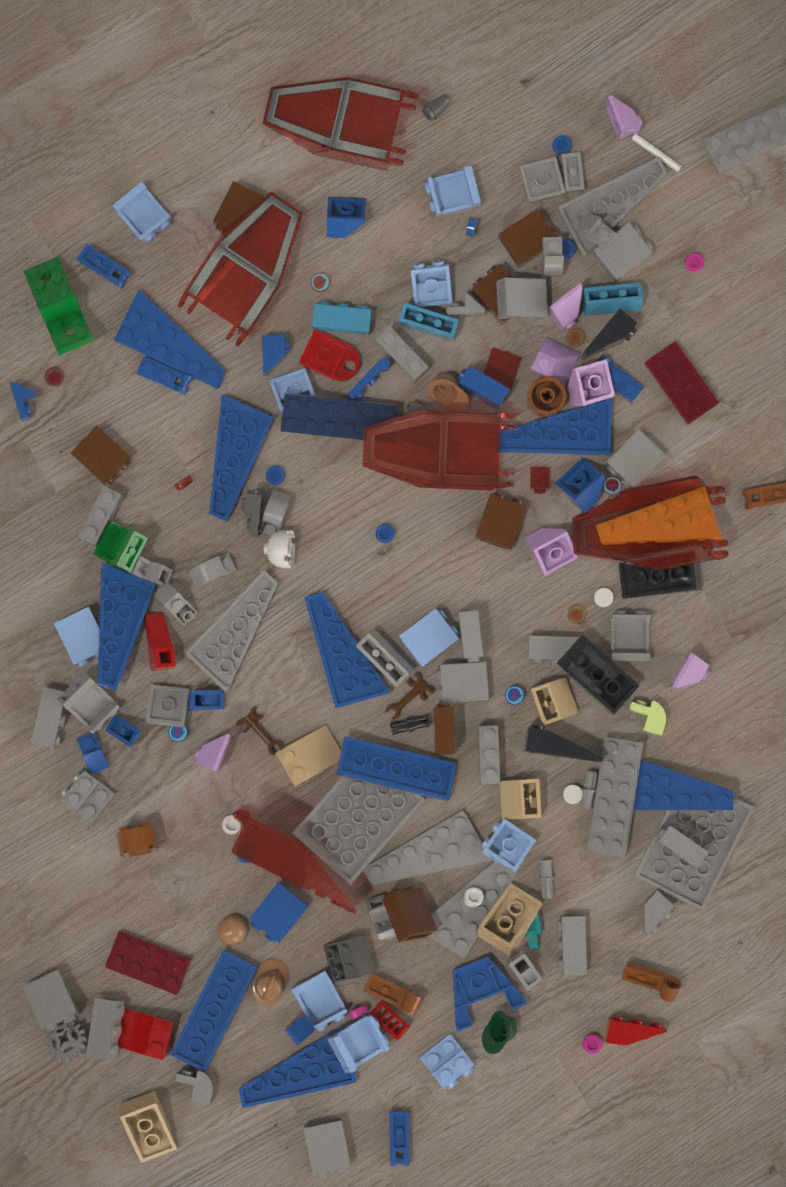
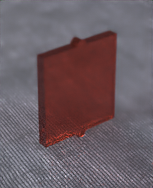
(502, 367)

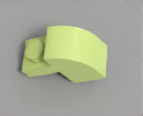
(655, 716)

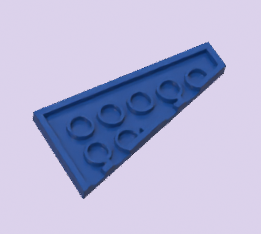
(159, 338)
(571, 432)
(237, 446)
(122, 609)
(346, 667)
(670, 790)
(303, 1073)

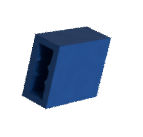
(482, 387)
(278, 913)

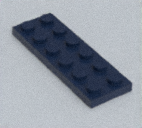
(332, 415)

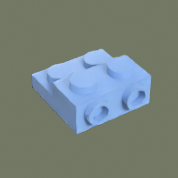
(431, 284)
(294, 382)
(507, 845)
(447, 1062)

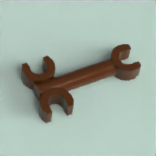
(419, 687)
(251, 720)

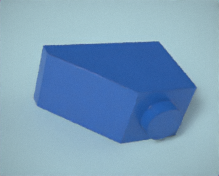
(273, 351)

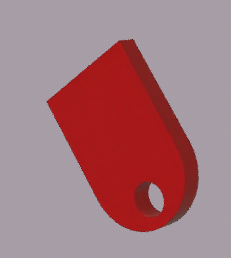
(328, 356)

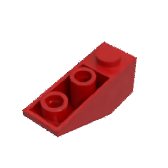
(159, 642)
(627, 1033)

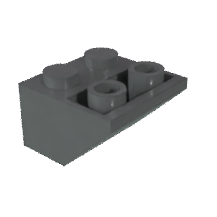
(349, 958)

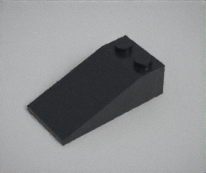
(646, 582)
(597, 675)
(549, 743)

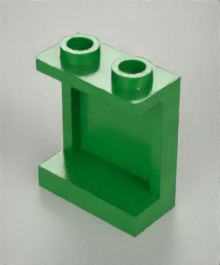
(120, 546)

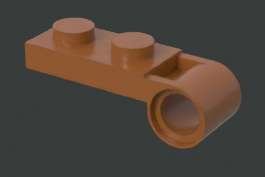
(666, 984)
(393, 994)

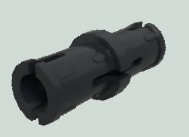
(409, 725)

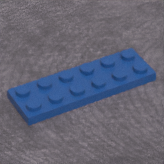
(396, 769)
(213, 1010)

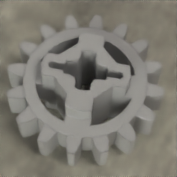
(67, 1045)

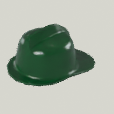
(498, 1032)

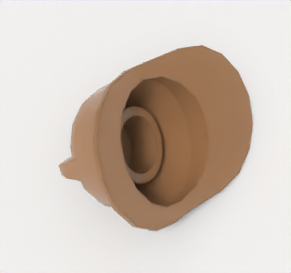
(447, 392)
(270, 982)

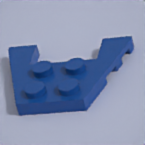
(478, 982)

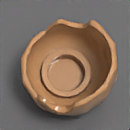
(232, 930)

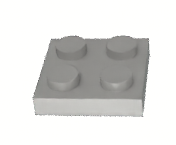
(542, 180)
(167, 706)

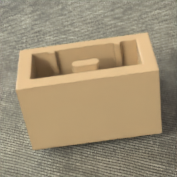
(553, 701)
(520, 799)

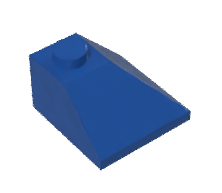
(344, 216)
(582, 485)

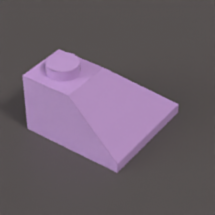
(622, 118)
(566, 309)
(554, 361)
(590, 384)
(551, 548)
(690, 672)
(212, 753)

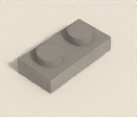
(572, 172)

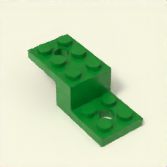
(58, 305)

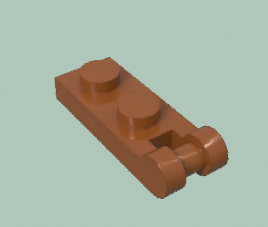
(767, 496)

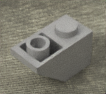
(175, 603)
(654, 910)

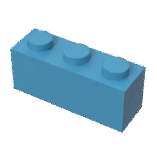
(612, 298)
(341, 318)
(428, 322)

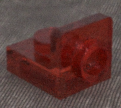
(539, 479)

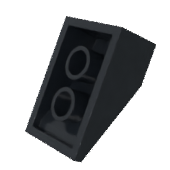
(616, 331)

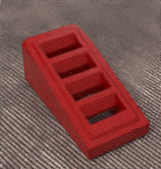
(403, 1029)

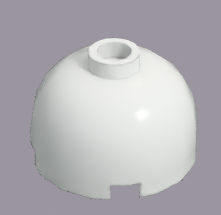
(281, 549)

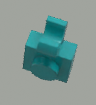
(533, 931)

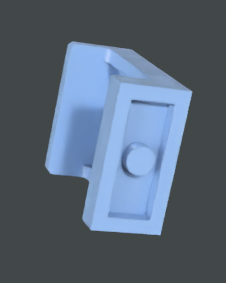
(453, 192)
(142, 213)
(80, 636)
(429, 637)
(320, 1001)
(358, 1043)

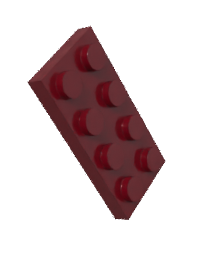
(681, 383)
(147, 962)

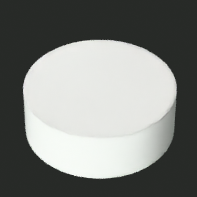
(603, 597)
(572, 794)
(231, 825)
(473, 897)

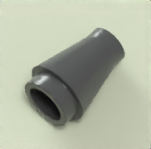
(435, 107)

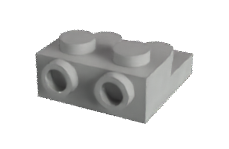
(87, 796)

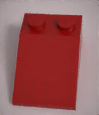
(145, 1033)

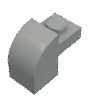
(552, 259)
(275, 512)
(212, 570)
(151, 571)
(380, 917)
(524, 970)
(202, 1084)

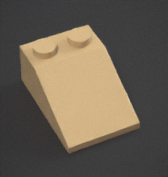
(309, 755)
(509, 919)
(147, 1126)

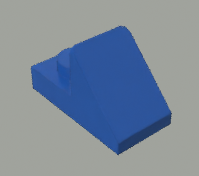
(21, 395)
(206, 700)
(123, 730)
(92, 753)
(300, 1030)

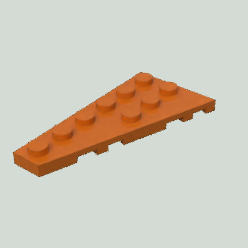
(672, 520)

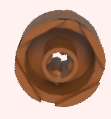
(537, 403)
(137, 840)

